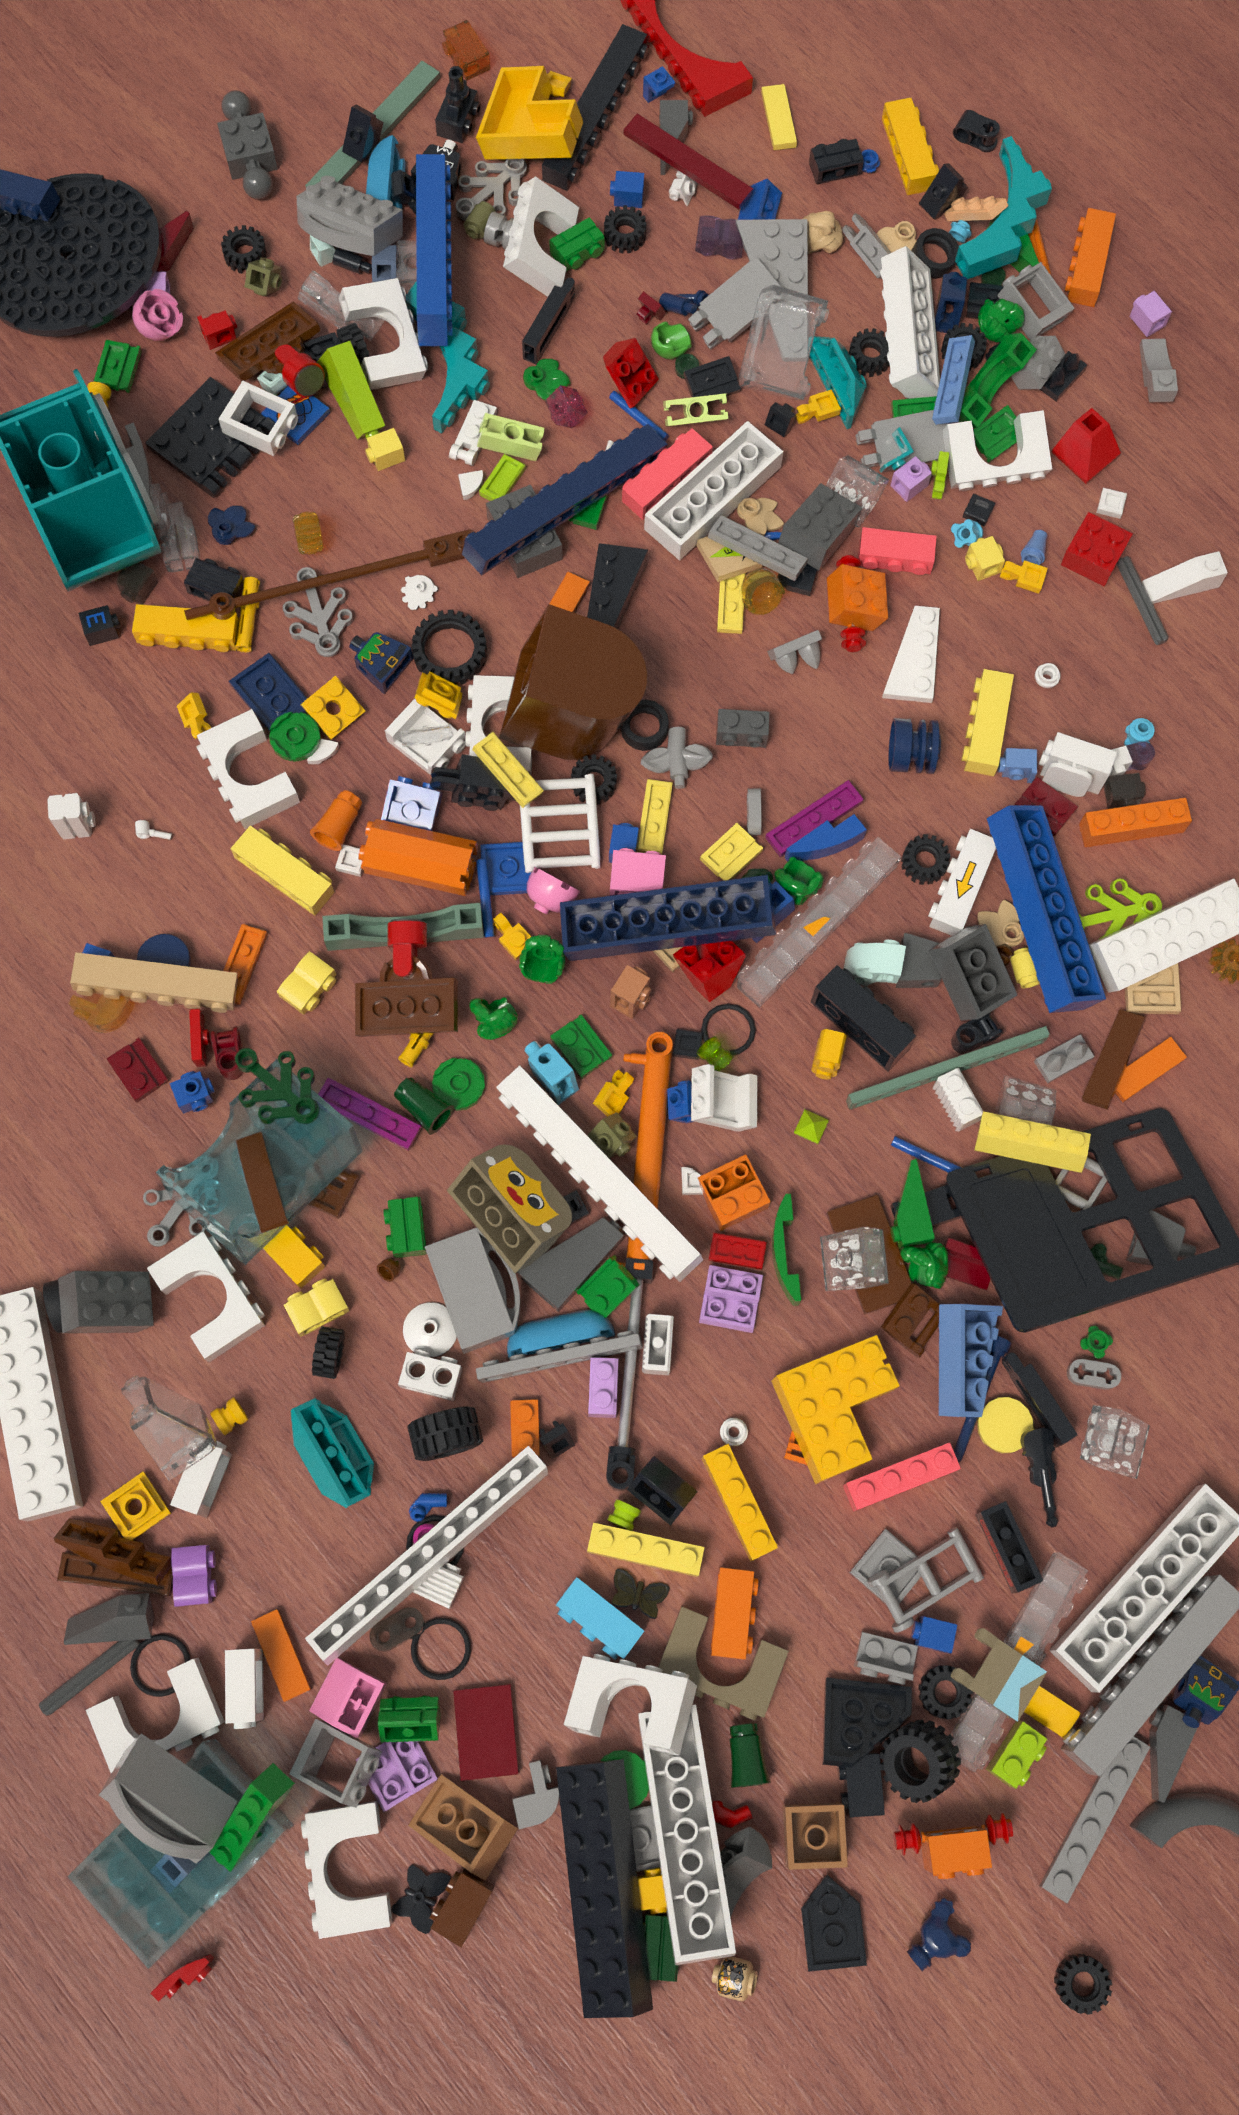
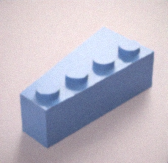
(965, 1357)

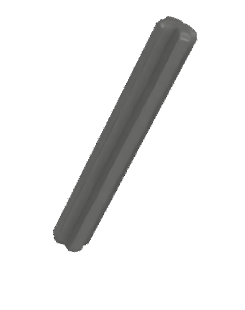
(1142, 600)
(87, 1676)

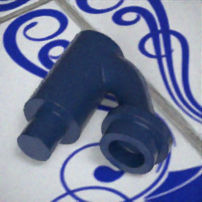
(682, 303)

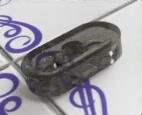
(397, 1629)

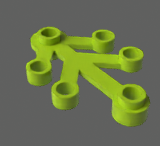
(1117, 911)

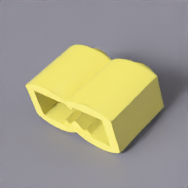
(306, 983)
(315, 1307)

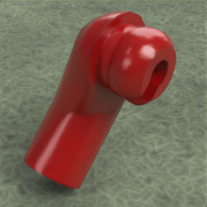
(728, 1817)

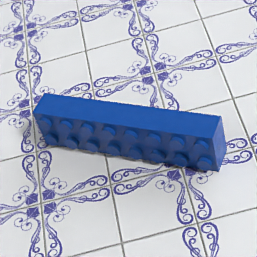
(433, 250)
(1046, 908)

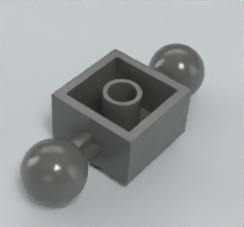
(247, 145)

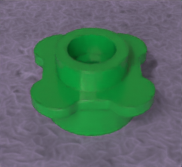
(1096, 1334)

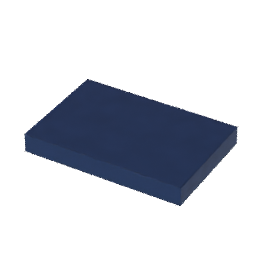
(268, 690)

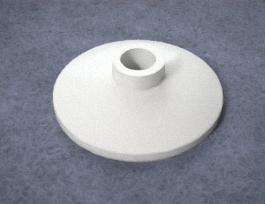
(436, 1342)

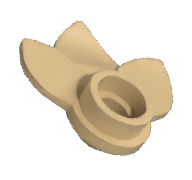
(894, 240)
(759, 515)
(1001, 923)

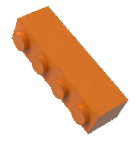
(1090, 258)
(1135, 822)

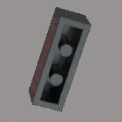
(1009, 1547)

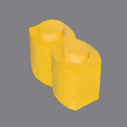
(828, 1054)

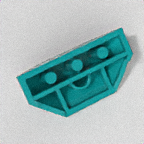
(840, 374)
(332, 1452)

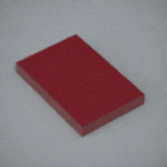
(485, 1732)

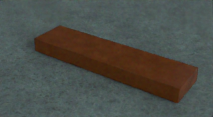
(1113, 1059)
(82, 1571)

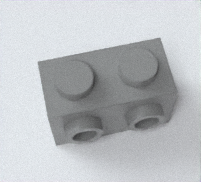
(1041, 364)

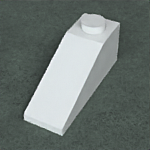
(1187, 578)

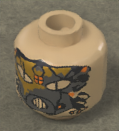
(735, 1978)

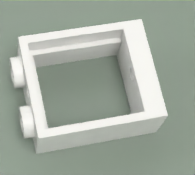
(237, 408)
(201, 1482)
(244, 1687)

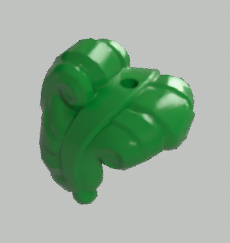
(993, 318)
(799, 880)
(542, 959)
(493, 1018)
(927, 1264)

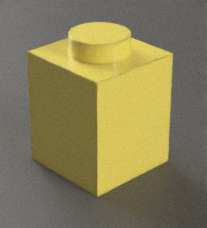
(385, 449)

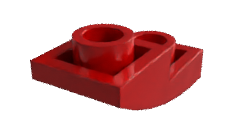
(192, 1971)

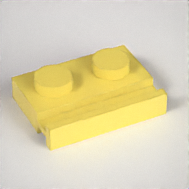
(731, 853)

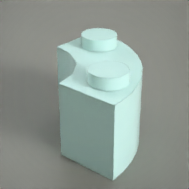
(875, 962)

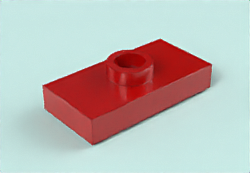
(199, 1037)
(737, 1251)

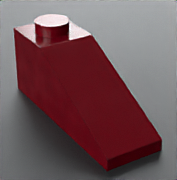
(173, 239)

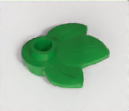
(547, 378)

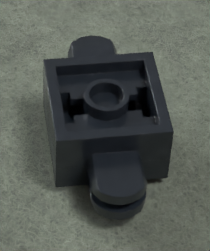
(471, 784)

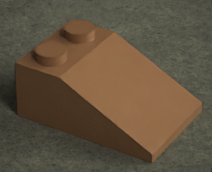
(463, 1827)

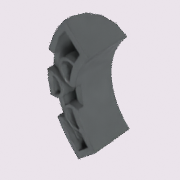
(1184, 1810)
(742, 1861)

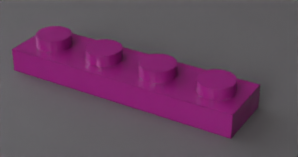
(829, 807)
(370, 1114)

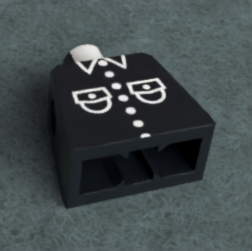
(451, 158)

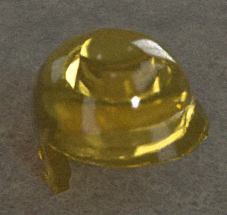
(761, 591)

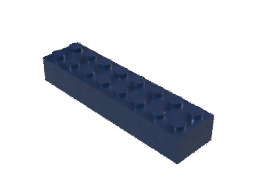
(668, 918)

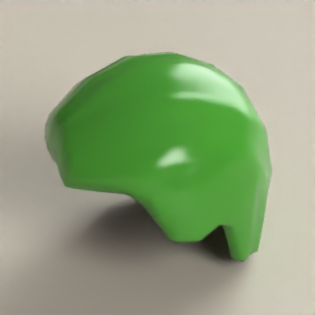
(670, 340)

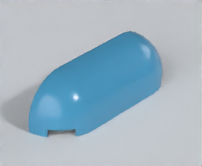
(382, 163)
(558, 1331)

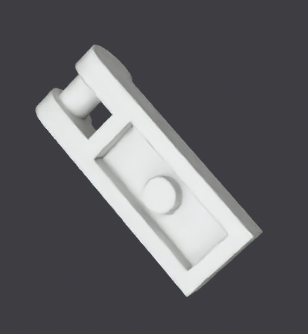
(470, 433)

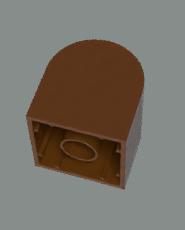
(573, 686)

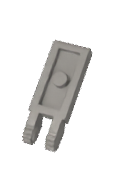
(866, 244)

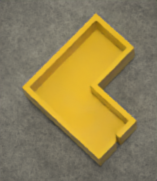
(523, 120)
(820, 1402)

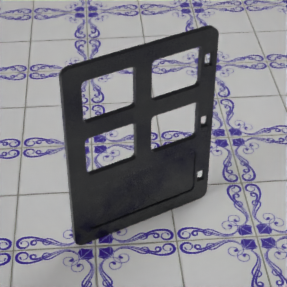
(1037, 1243)

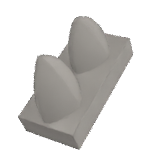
(807, 647)
(1064, 1059)

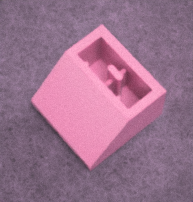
(636, 871)
(348, 1698)

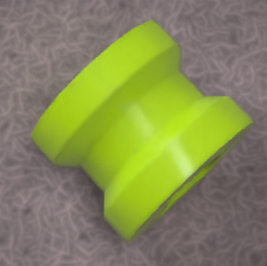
(623, 1515)

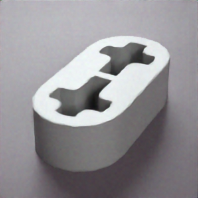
(754, 811)
(1093, 1367)

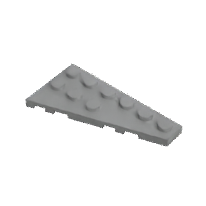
(780, 247)

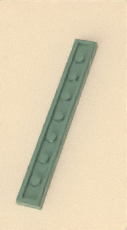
(390, 112)
(932, 1072)

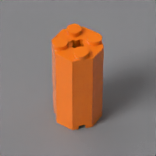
(418, 856)

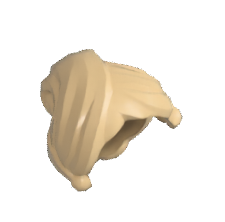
(823, 232)

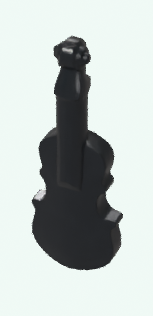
(1038, 1447)

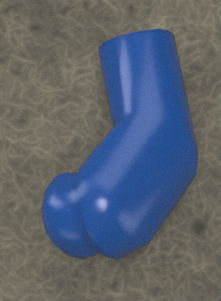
(424, 1504)

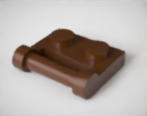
(333, 1199)
(908, 1315)

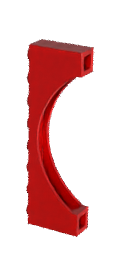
(707, 81)

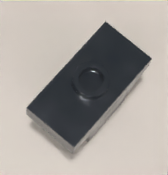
(361, 133)
(944, 189)

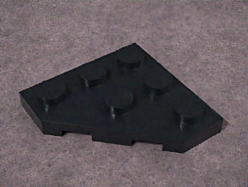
(860, 1718)

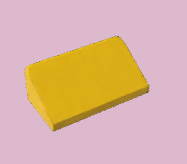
(1052, 1712)

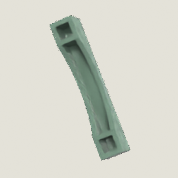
(357, 931)

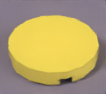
(1003, 1424)

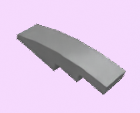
(139, 457)

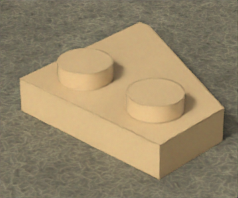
(1155, 993)

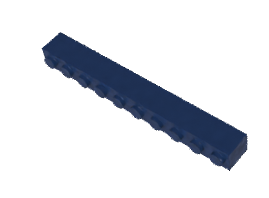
(562, 499)

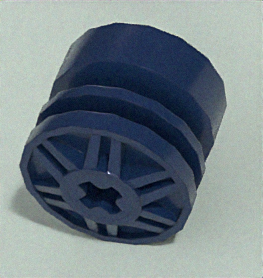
(914, 746)

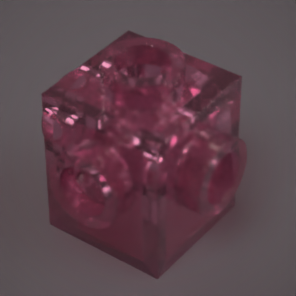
(566, 406)

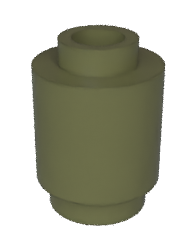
(477, 220)

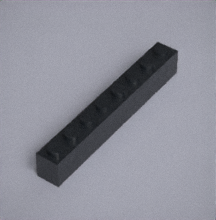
(598, 102)

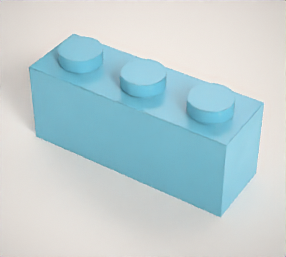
(599, 1619)

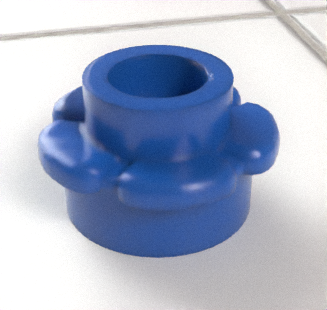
(871, 161)

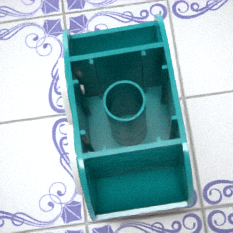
(79, 484)

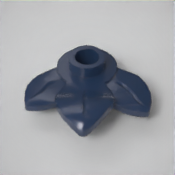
(229, 524)

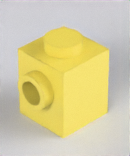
(985, 558)

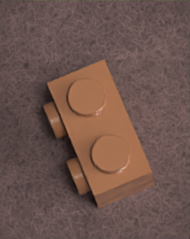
(631, 991)

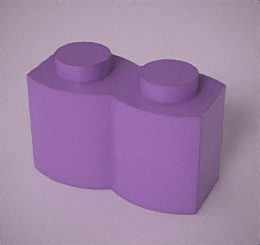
(193, 1575)

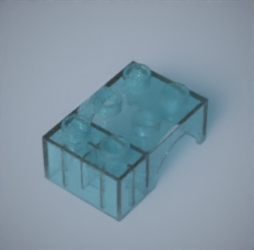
(302, 1158)
(140, 1900)

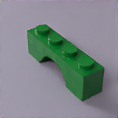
(1006, 360)
(255, 1807)

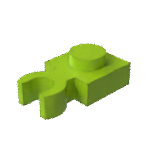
(939, 471)

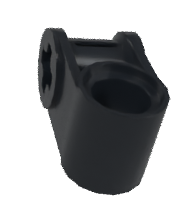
(974, 129)
(979, 1031)

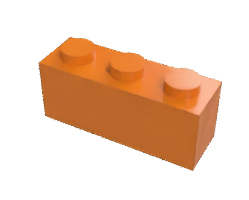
(733, 1613)

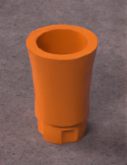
(337, 821)

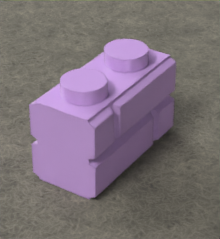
(603, 1387)

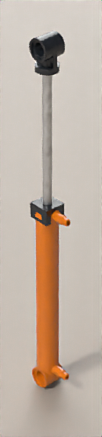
(647, 1180)

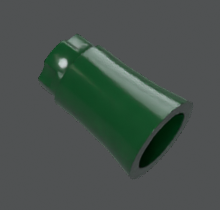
(423, 1105)
(747, 1757)

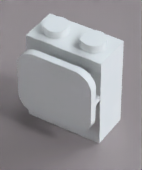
(1075, 765)

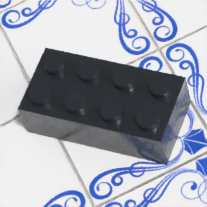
(863, 1017)

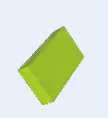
(502, 478)

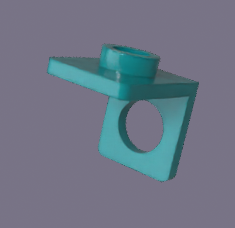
(905, 449)

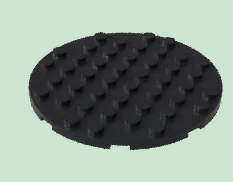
(110, 265)

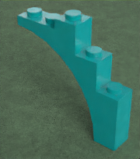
(1001, 241)
(464, 377)

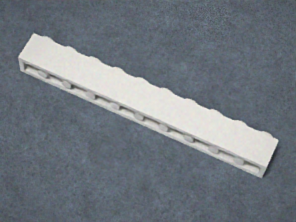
(600, 1174)
(427, 1556)

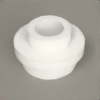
(1052, 671)
(737, 1423)

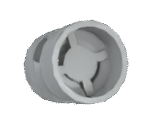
(497, 230)

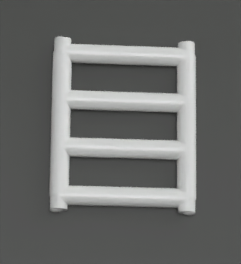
(590, 834)

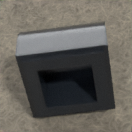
(402, 187)

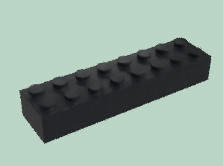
(604, 1890)

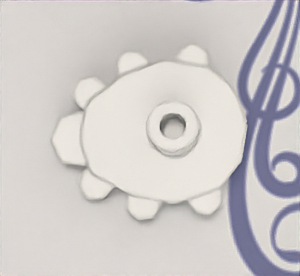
(418, 591)

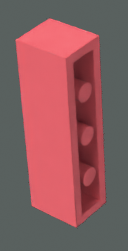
(665, 472)
(901, 1477)

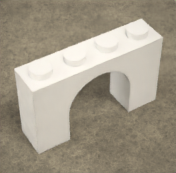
(523, 253)
(386, 301)
(969, 469)
(489, 697)
(252, 802)
(239, 1316)
(601, 1680)
(197, 1715)
(334, 1911)

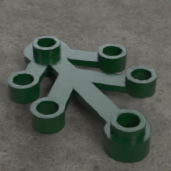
(280, 1090)

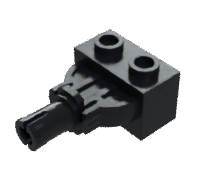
(458, 108)

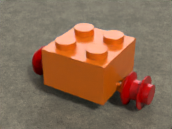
(856, 600)
(955, 1848)

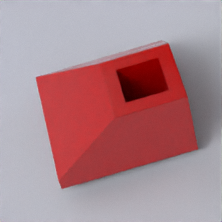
(630, 370)
(1087, 446)
(710, 966)

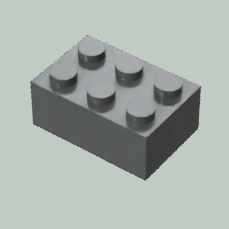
(820, 525)
(537, 554)
(973, 972)
(105, 1302)

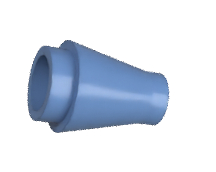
(1035, 548)

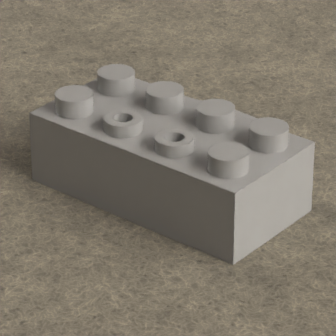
(348, 217)
(474, 1289)
(166, 1801)

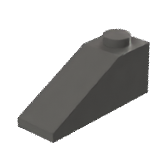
(674, 119)
(114, 1620)
(1168, 1746)

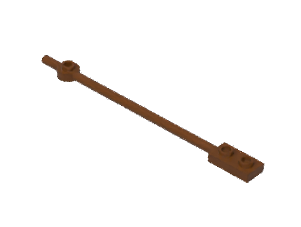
(436, 550)

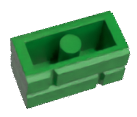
(577, 244)
(406, 1227)
(409, 1719)

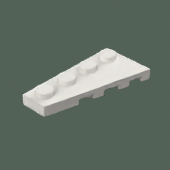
(915, 663)

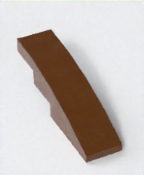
(261, 1182)
(110, 1551)

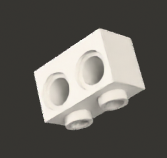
(428, 1382)

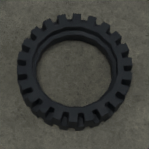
(449, 621)

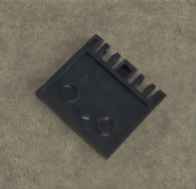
(195, 442)

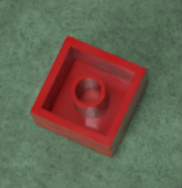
(1096, 549)

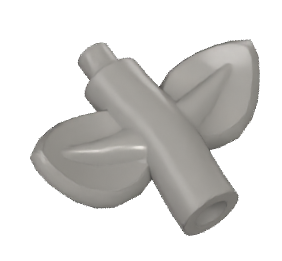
(677, 757)

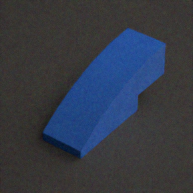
(827, 840)

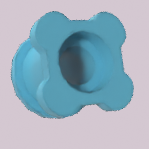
(962, 530)
(1139, 731)

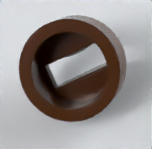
(1007, 950)
(388, 1269)

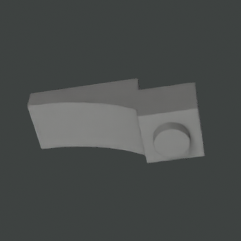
(1157, 371)

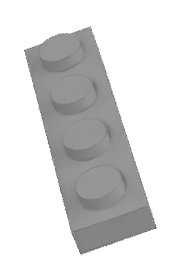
(757, 548)

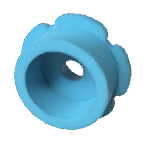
(960, 231)

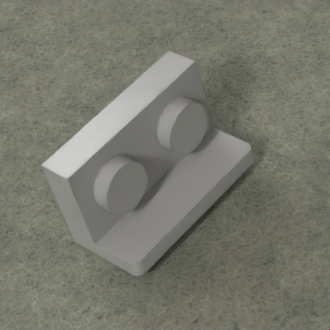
(887, 1657)

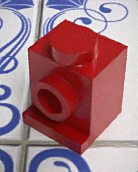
(218, 329)

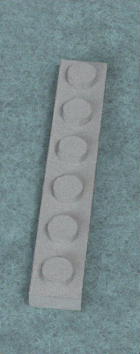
(548, 1359)
(1093, 1821)

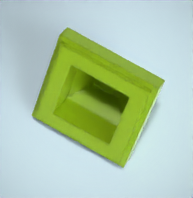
(811, 1126)

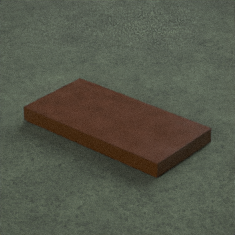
(871, 1215)

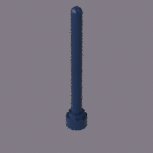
(999, 1349)

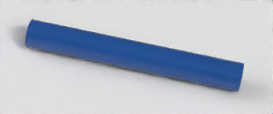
(636, 414)
(485, 898)
(923, 1155)

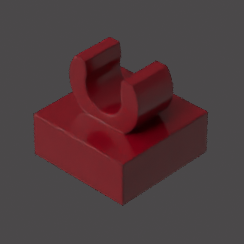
(649, 309)

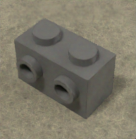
(742, 728)

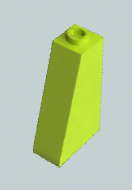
(351, 390)

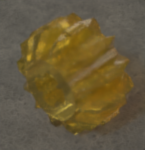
(308, 533)
(1221, 960)

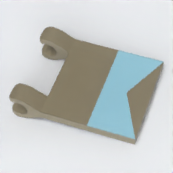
(1004, 1677)

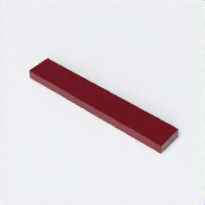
(688, 161)

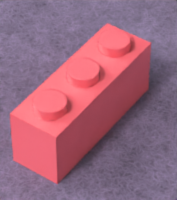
(897, 551)

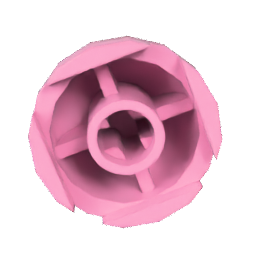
(157, 315)
(549, 891)

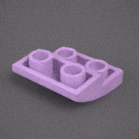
(731, 1299)
(400, 1773)

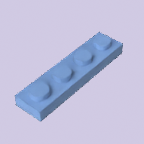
(953, 380)

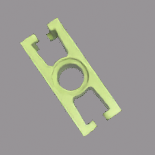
(702, 401)
(525, 442)

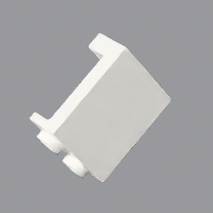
(426, 757)
(723, 1099)

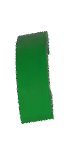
(789, 1283)

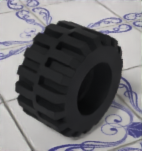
(445, 1433)
(901, 1769)

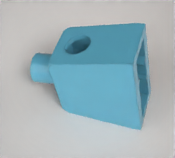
(551, 1071)

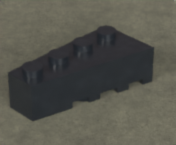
(614, 582)

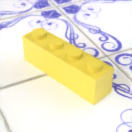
(988, 722)
(283, 870)
(1032, 1142)
(645, 1549)

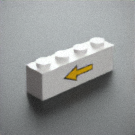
(964, 882)

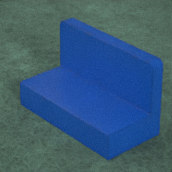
(762, 202)

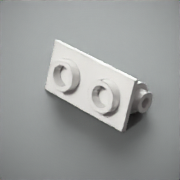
(682, 188)

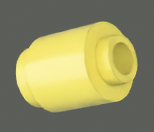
(1024, 968)

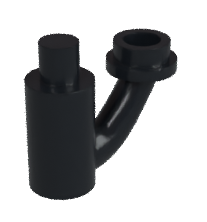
(351, 262)

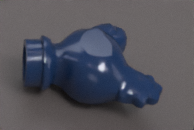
(938, 1938)

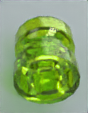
(714, 1054)

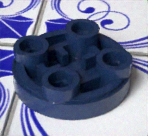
(165, 949)

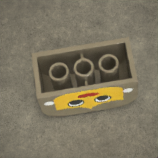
(512, 1204)

